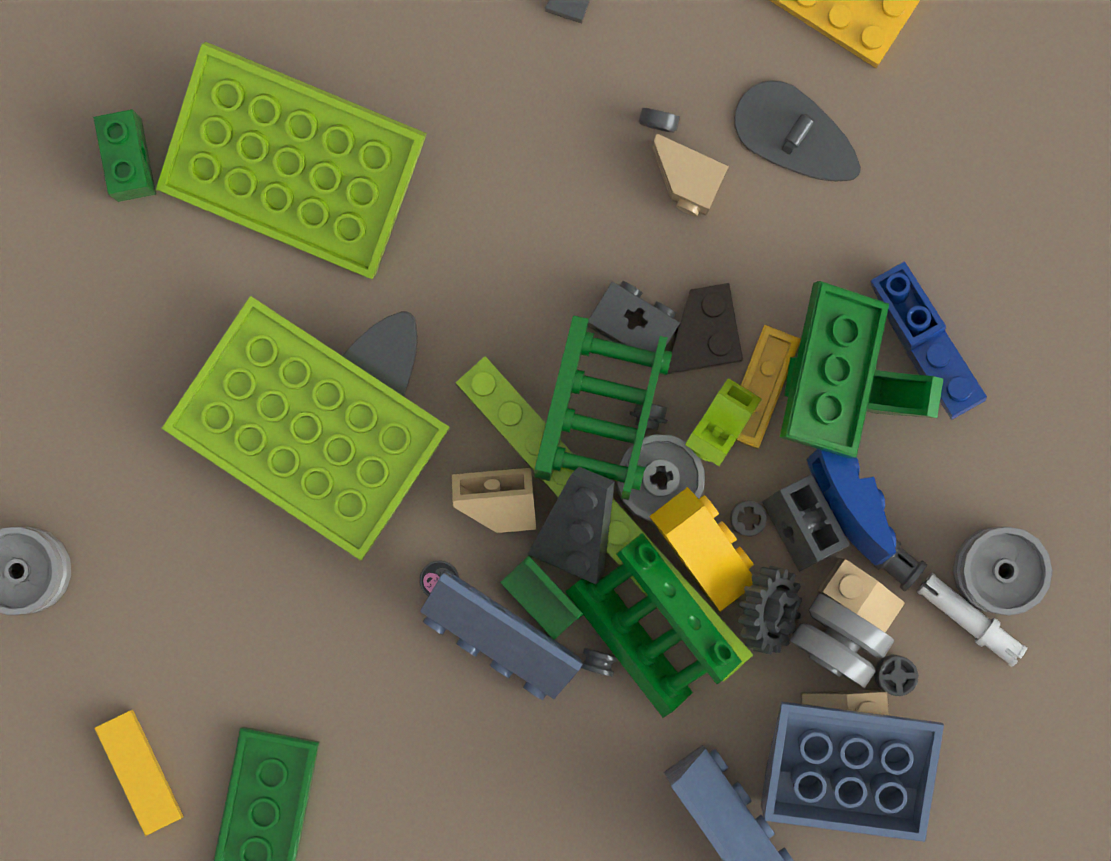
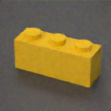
(704, 547)

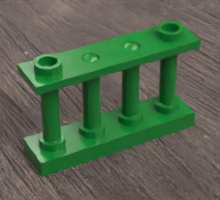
(564, 419)
(632, 644)

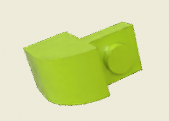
(723, 422)

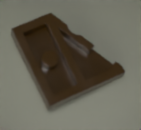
(706, 331)

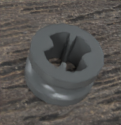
(739, 527)
(598, 662)

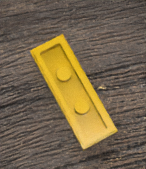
(765, 378)
(139, 772)

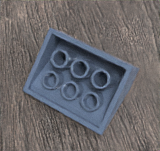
(500, 635)
(851, 771)
(722, 809)

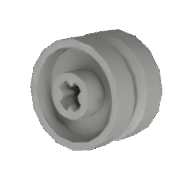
(670, 457)
(1026, 565)
(45, 570)
(839, 644)

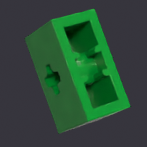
(124, 155)

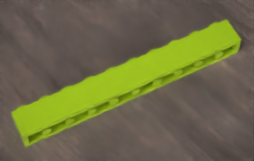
(524, 432)

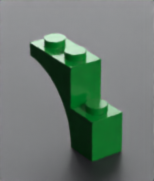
(897, 393)

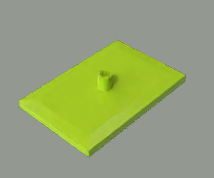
(289, 160)
(306, 428)

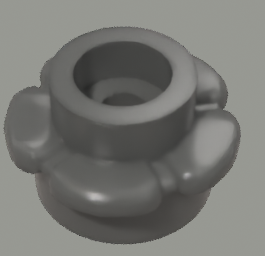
(656, 415)

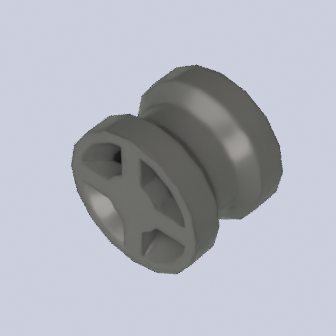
(903, 675)

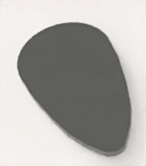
(794, 133)
(388, 350)

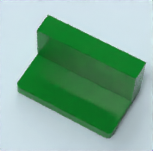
(541, 597)

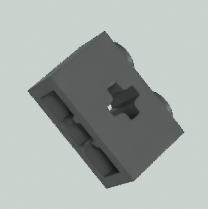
(625, 299)
(805, 522)

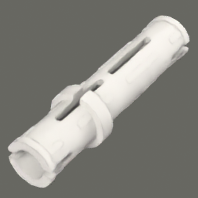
(972, 620)

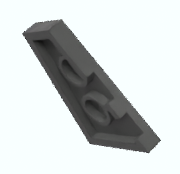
(578, 527)

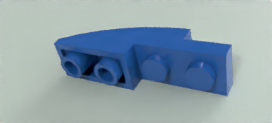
(926, 340)
(855, 504)

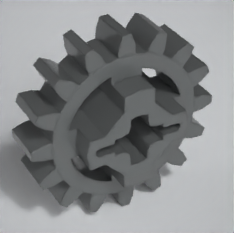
(770, 610)

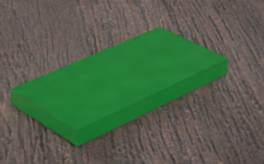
(834, 370)
(266, 797)

